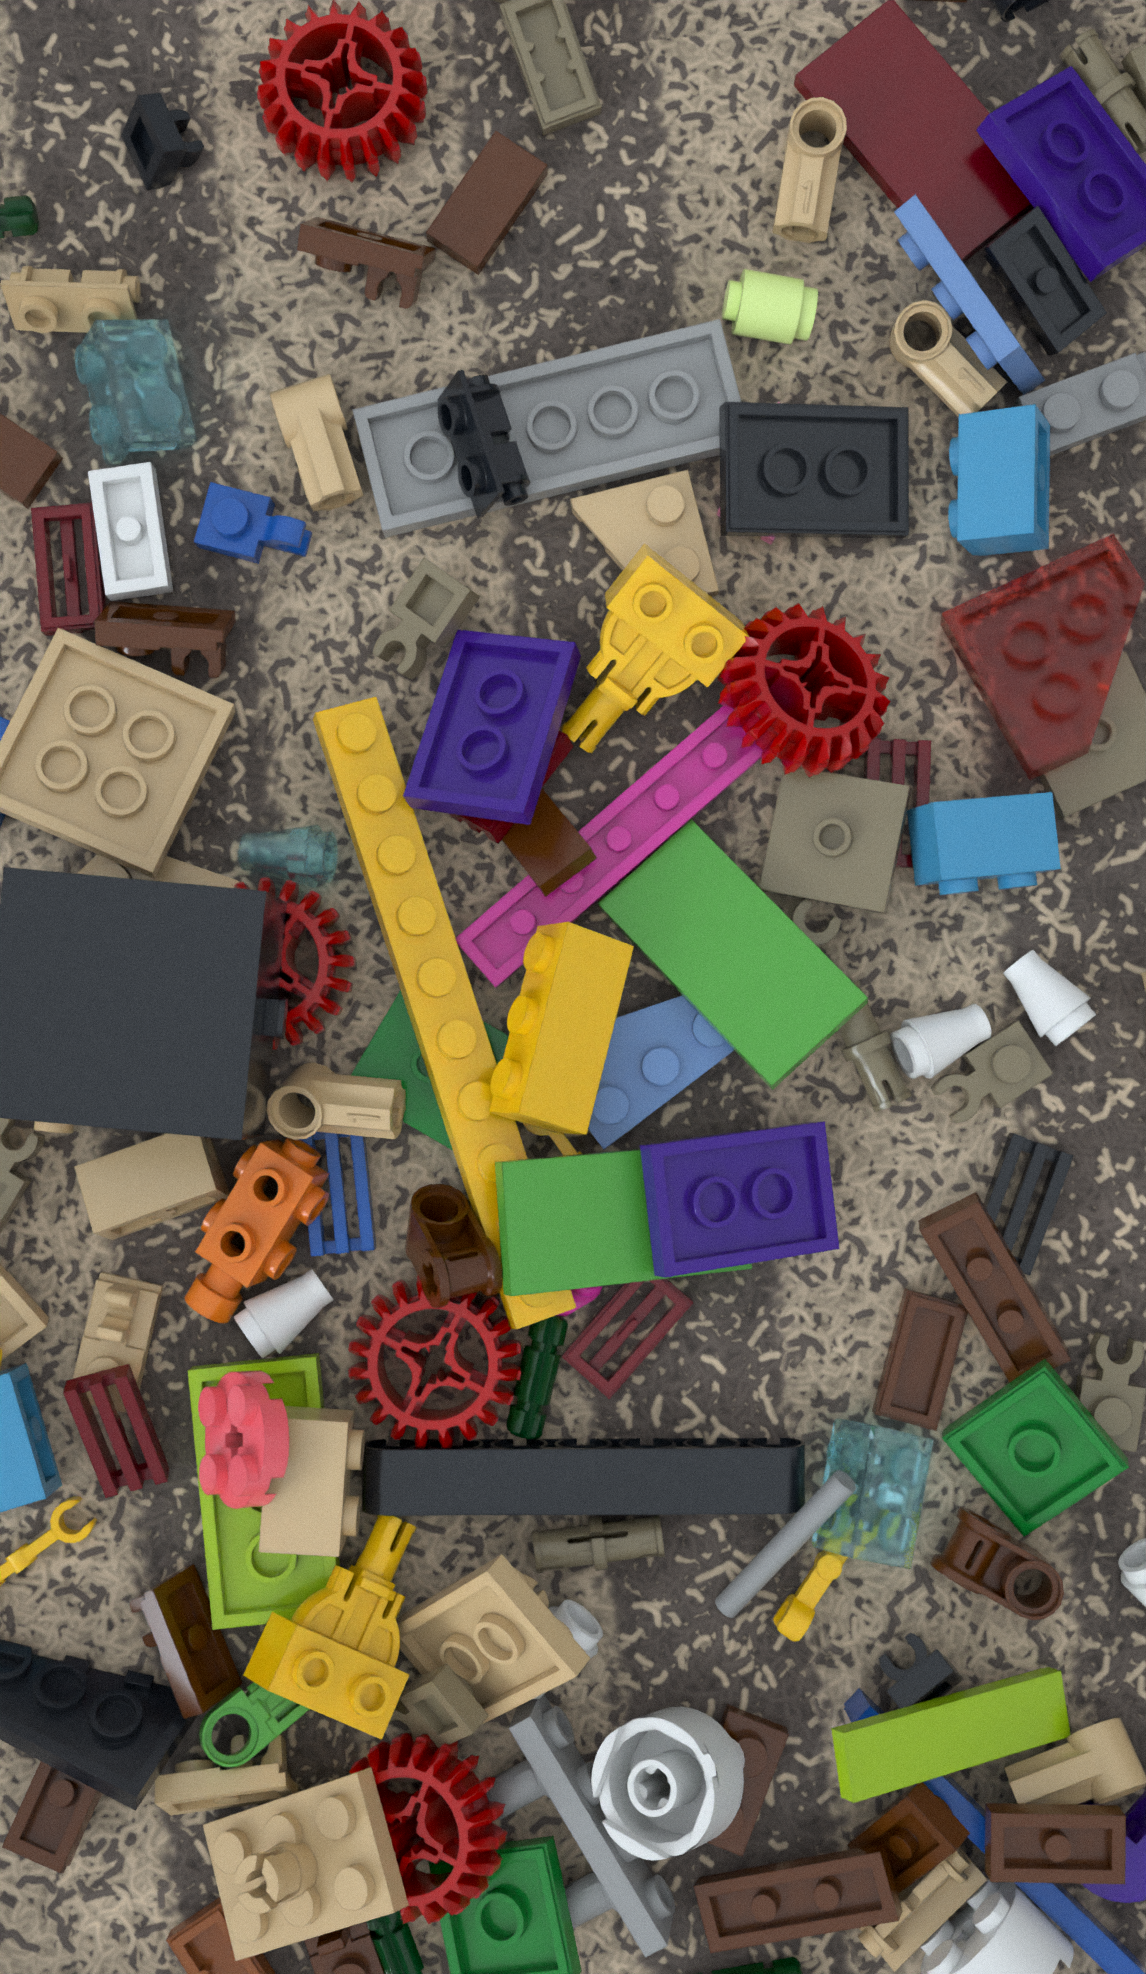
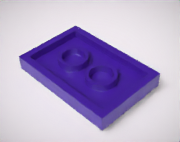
(1074, 168)
(493, 726)
(739, 1198)

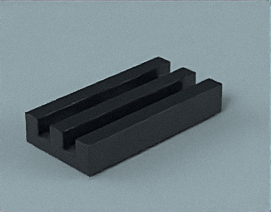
(1047, 1201)

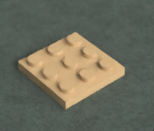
(108, 752)

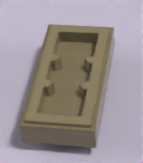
(550, 62)

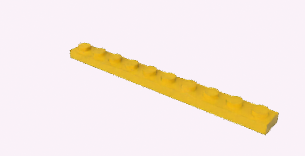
(426, 966)

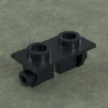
(472, 415)

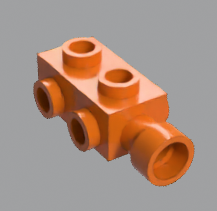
(262, 1222)

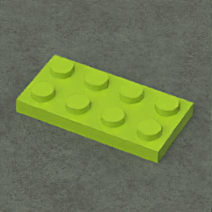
(241, 1580)

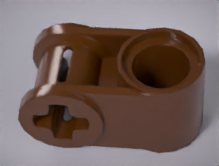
(450, 1246)
(988, 1562)

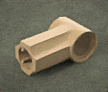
(809, 172)
(950, 366)
(315, 431)
(340, 1104)
(1092, 1766)

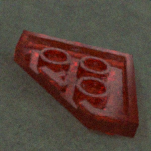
(1049, 650)

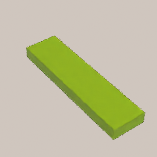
(949, 1733)

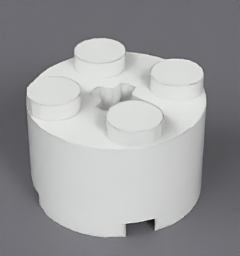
(668, 1782)
(997, 1935)

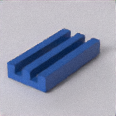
(342, 1242)

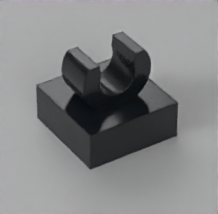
(156, 141)
(925, 1680)

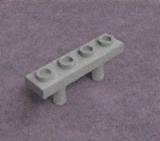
(559, 1772)

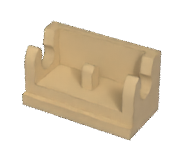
(150, 1183)

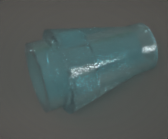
(291, 854)

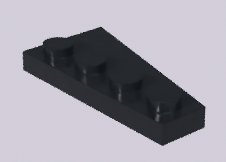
(89, 1721)

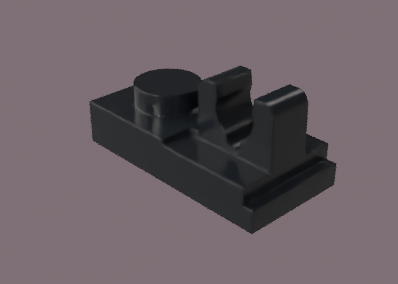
(1044, 282)

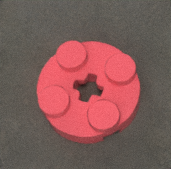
(242, 1439)

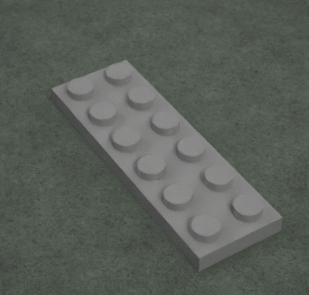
(572, 419)

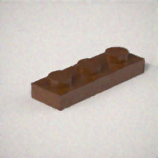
(992, 1287)
(798, 1898)

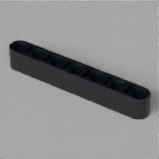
(590, 1479)

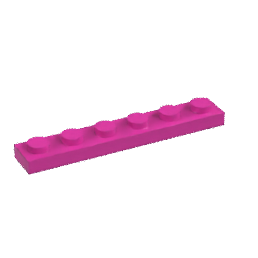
(619, 838)

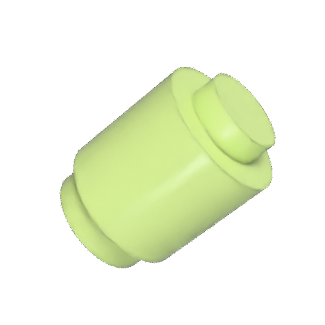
(770, 307)

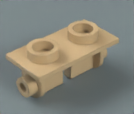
(52, 302)
(925, 1909)

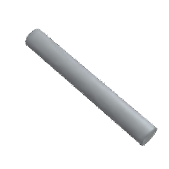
(785, 1543)

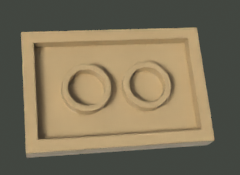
(493, 1637)
(305, 1865)

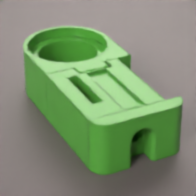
(265, 1715)

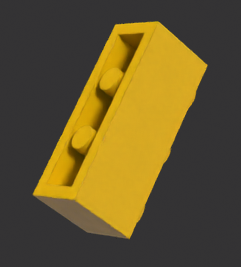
(560, 1028)

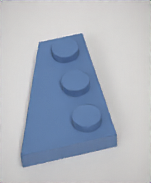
(962, 294)
(651, 1061)

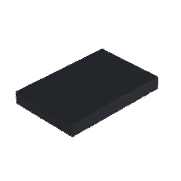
(814, 470)

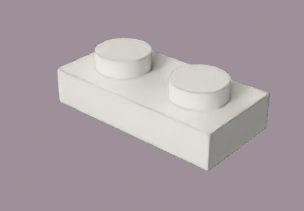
(130, 531)

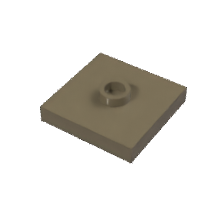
(1116, 752)
(835, 839)

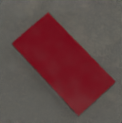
(916, 127)

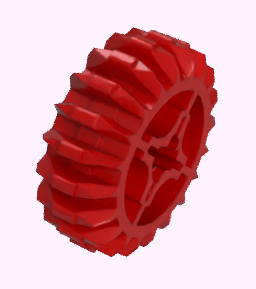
(319, 62)
(784, 698)
(313, 994)
(461, 1375)
(451, 1820)

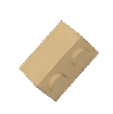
(313, 1499)

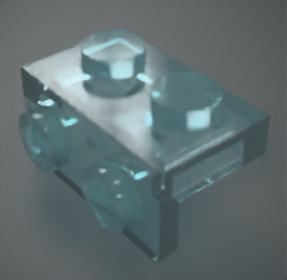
(134, 388)
(890, 1480)

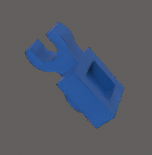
(243, 523)

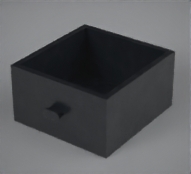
(138, 1003)

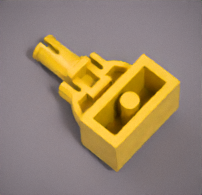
(660, 637)
(343, 1639)

